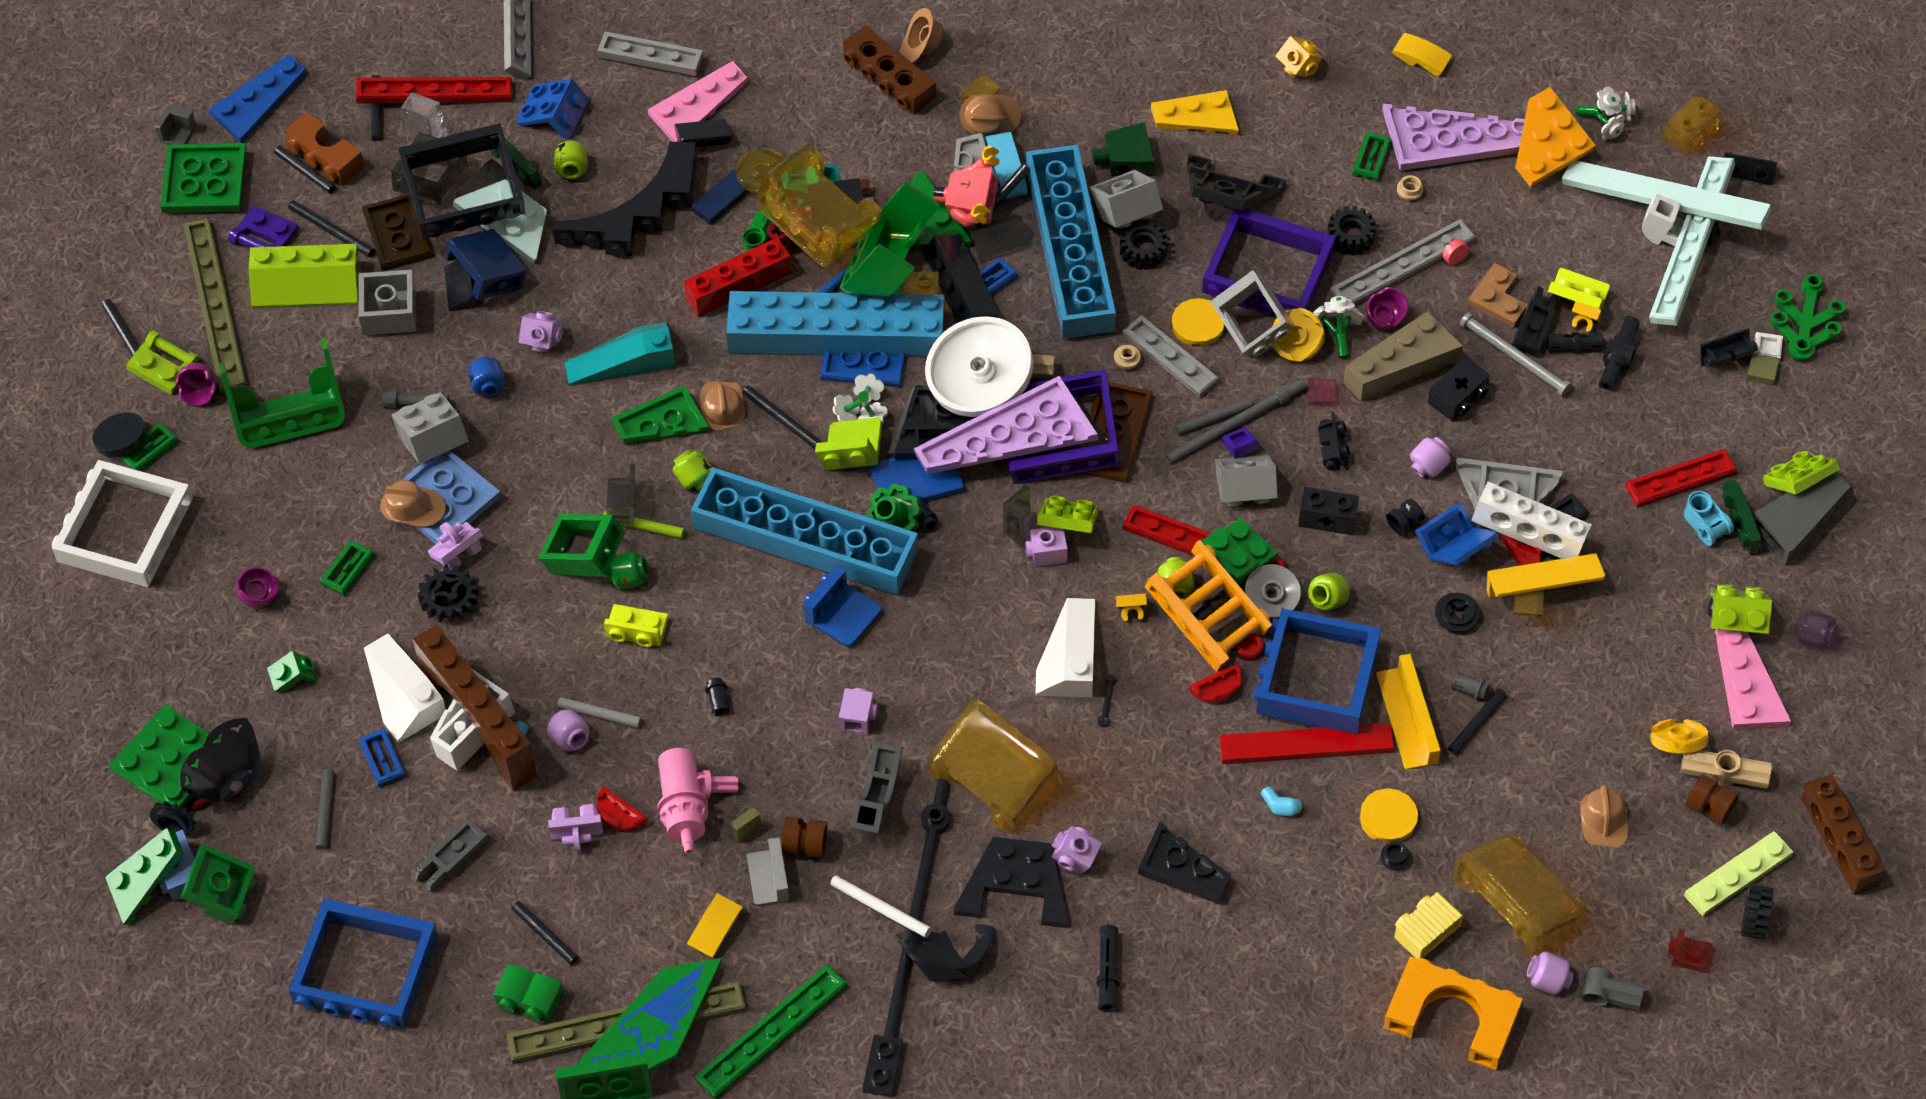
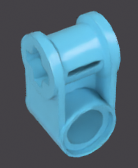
(1710, 521)

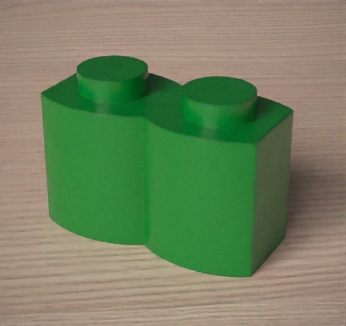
(528, 993)

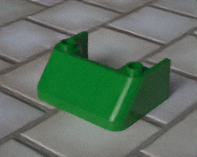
(880, 256)
(288, 415)

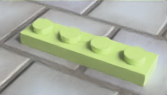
(1738, 873)

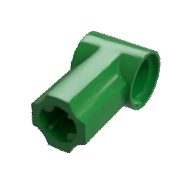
(757, 233)

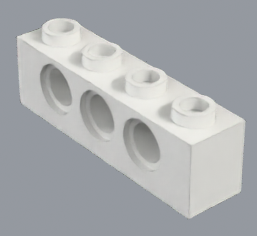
(1530, 522)

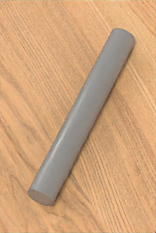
(599, 712)

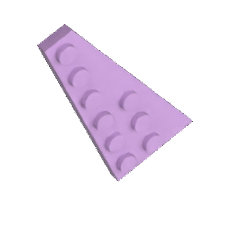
(1448, 136)
(1025, 425)

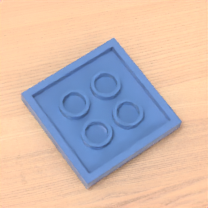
(459, 485)

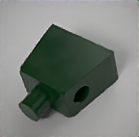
(1126, 151)

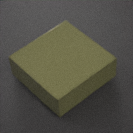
(1762, 369)
(745, 824)

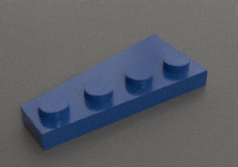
(251, 102)

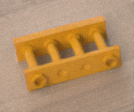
(1198, 630)

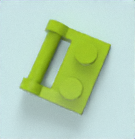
(155, 368)

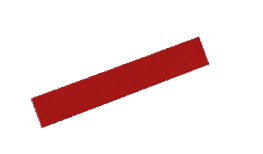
(436, 88)
(1167, 531)
(1304, 744)

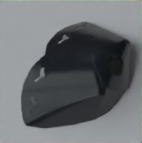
(223, 763)
(939, 958)

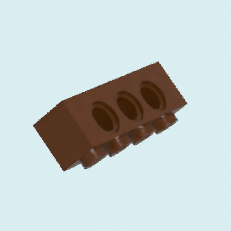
(889, 70)
(1842, 834)

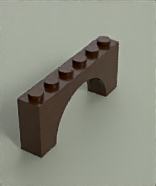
(450, 671)

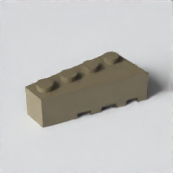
(1401, 358)

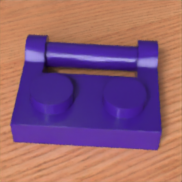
(266, 226)

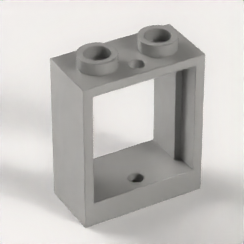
(1235, 295)

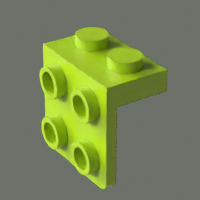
(851, 444)
(1740, 609)

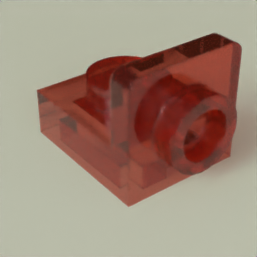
(1689, 952)

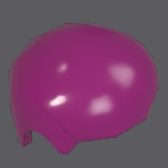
(1386, 304)
(193, 378)
(257, 587)

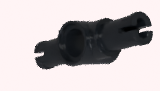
(1619, 353)

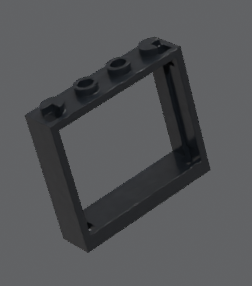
(455, 147)

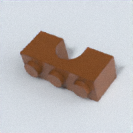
(336, 162)

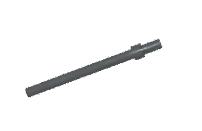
(1278, 397)

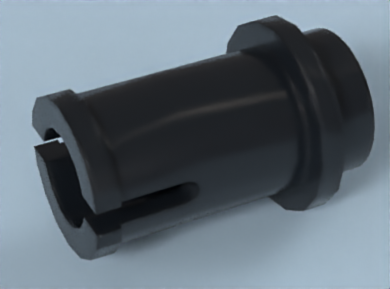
(928, 519)
(718, 699)

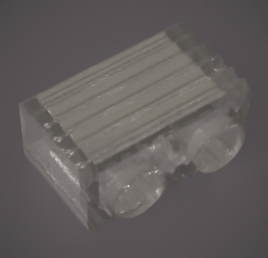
(422, 116)

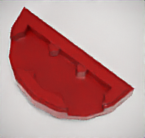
(1521, 552)
(1218, 686)
(618, 813)

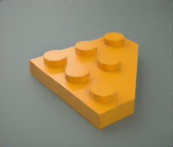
(1549, 138)

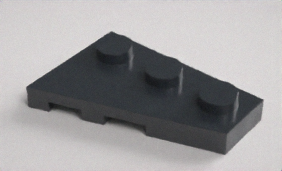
(1181, 867)

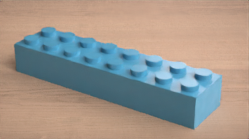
(1070, 242)
(833, 323)
(804, 530)

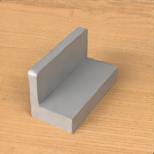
(768, 875)

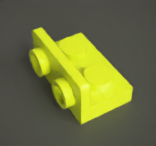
(1579, 288)
(636, 625)

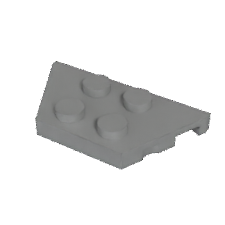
(1526, 481)

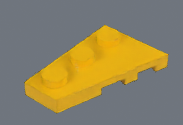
(1199, 112)

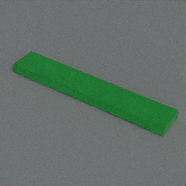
(770, 1032)

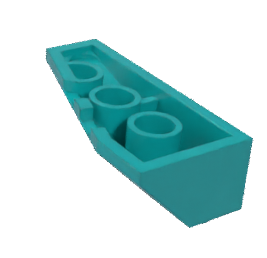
(630, 353)

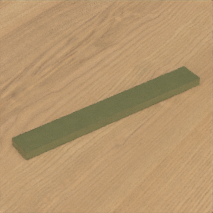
(214, 302)
(588, 1029)

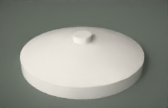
(979, 365)

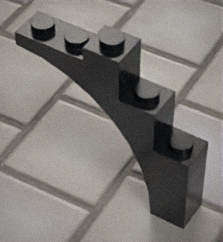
(644, 212)

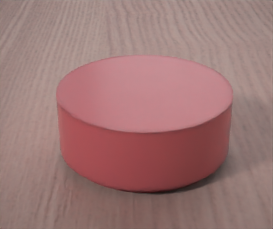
(1455, 252)

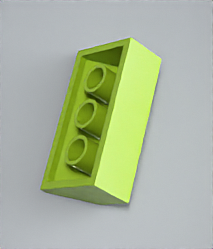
(304, 275)

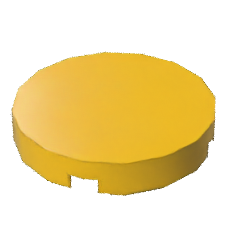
(1197, 322)
(1303, 339)
(1679, 737)
(1388, 815)

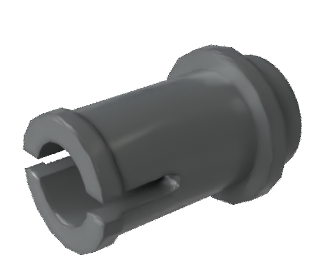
(1470, 685)

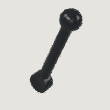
(1103, 720)

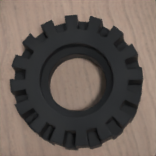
(1352, 218)
(1143, 257)
(1757, 911)

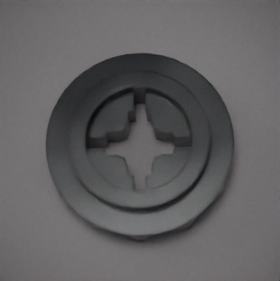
(1457, 602)
(178, 820)

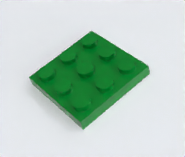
(203, 178)
(157, 754)

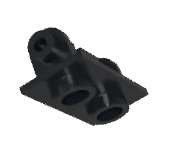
(1753, 168)
(1722, 349)
(1338, 451)

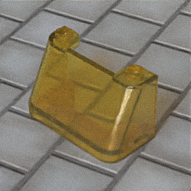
(812, 207)
(995, 765)
(1521, 892)

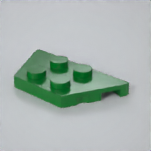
(941, 222)

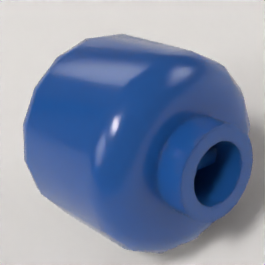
(486, 376)

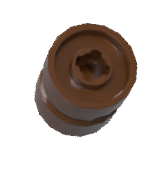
(1712, 798)
(804, 837)

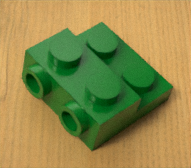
(1240, 550)
(219, 884)

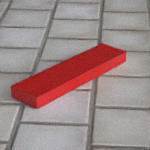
(1680, 478)

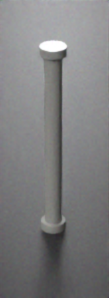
(1562, 386)

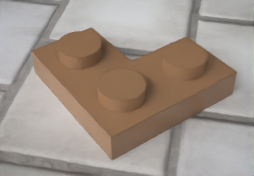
(1493, 299)

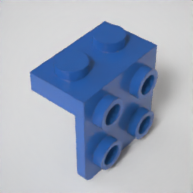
(557, 103)
(1453, 537)
(839, 608)

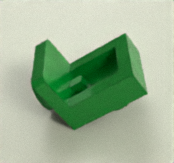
(290, 671)

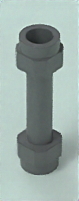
(393, 399)

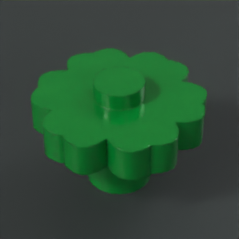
(896, 507)

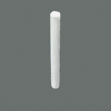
(881, 906)

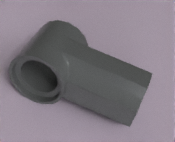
(1605, 989)

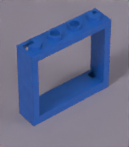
(1310, 711)
(375, 921)

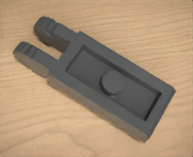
(451, 853)

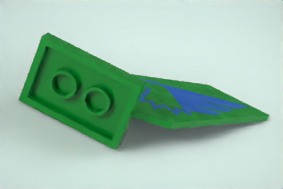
(641, 1037)

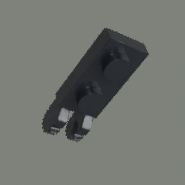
(1535, 323)

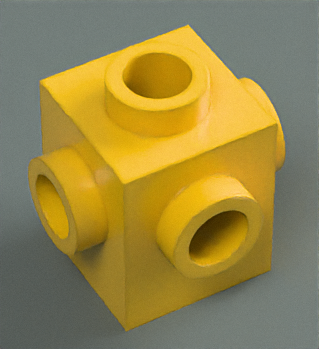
(1299, 57)

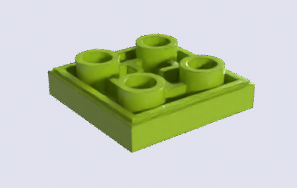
(1800, 472)
(1068, 515)

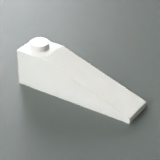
(1068, 657)
(402, 690)

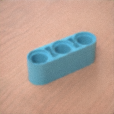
(1008, 162)

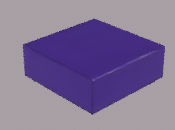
(1240, 442)

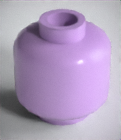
(1430, 457)
(568, 730)
(1549, 973)

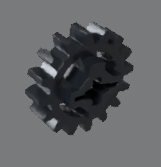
(448, 593)

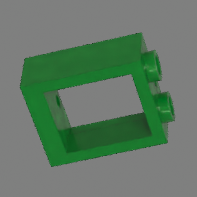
(596, 560)

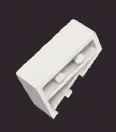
(455, 735)

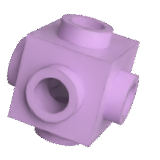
(540, 331)
(1075, 849)

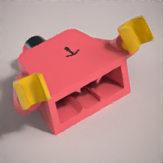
(971, 191)

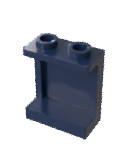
(488, 263)

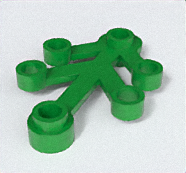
(1806, 320)

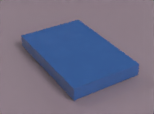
(847, 367)
(913, 475)

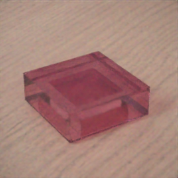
(1321, 392)

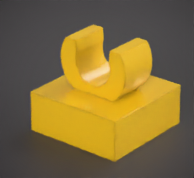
(1586, 313)
(1131, 602)

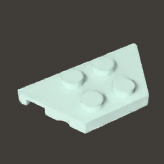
(520, 233)

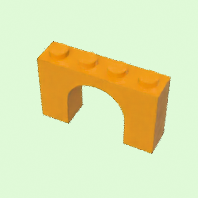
(1426, 982)

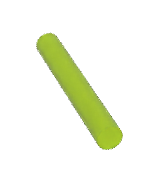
(656, 527)

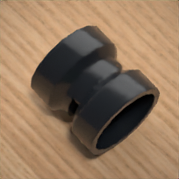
(1406, 516)

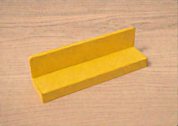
(1544, 575)
(1409, 714)

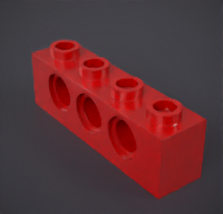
(742, 273)

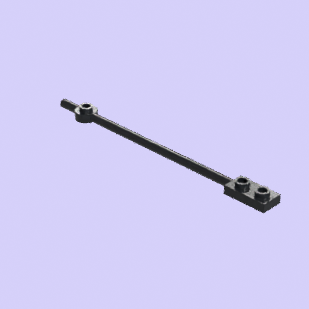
(887, 1049)

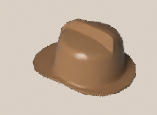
(922, 36)
(990, 114)
(722, 404)
(412, 504)
(1604, 818)

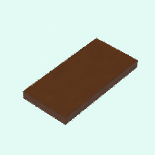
(1130, 413)

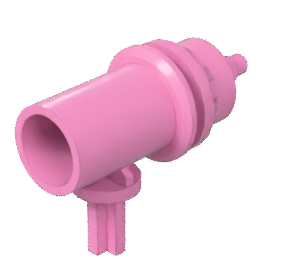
(687, 795)

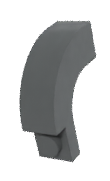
(876, 800)

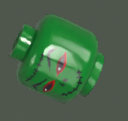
(628, 571)

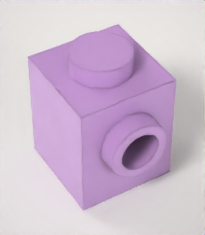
(1047, 546)
(857, 711)

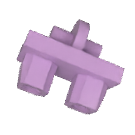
(453, 542)
(575, 829)

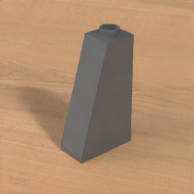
(1795, 518)

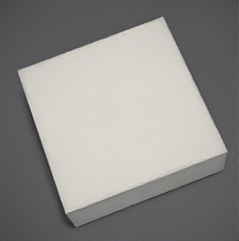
(1769, 345)

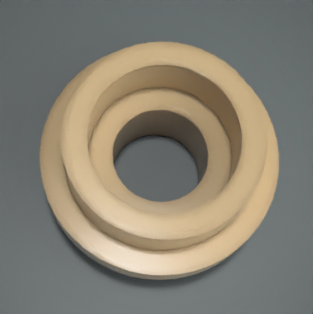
(1410, 182)
(1127, 362)

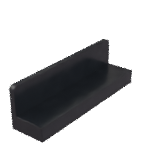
(959, 278)

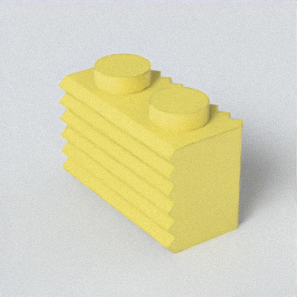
(1427, 925)

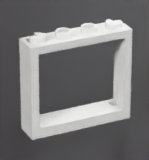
(151, 557)

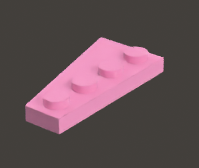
(698, 99)
(1748, 687)

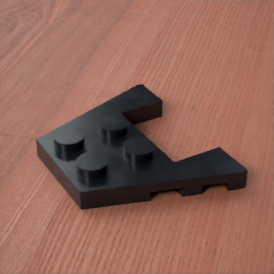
(1226, 189)
(924, 417)
(1016, 869)

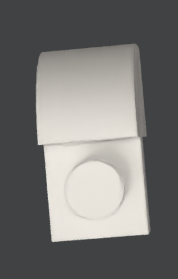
(1661, 220)

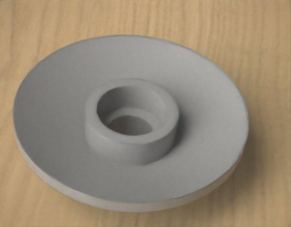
(1275, 579)

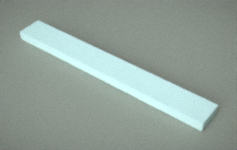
(1643, 189)
(1689, 248)

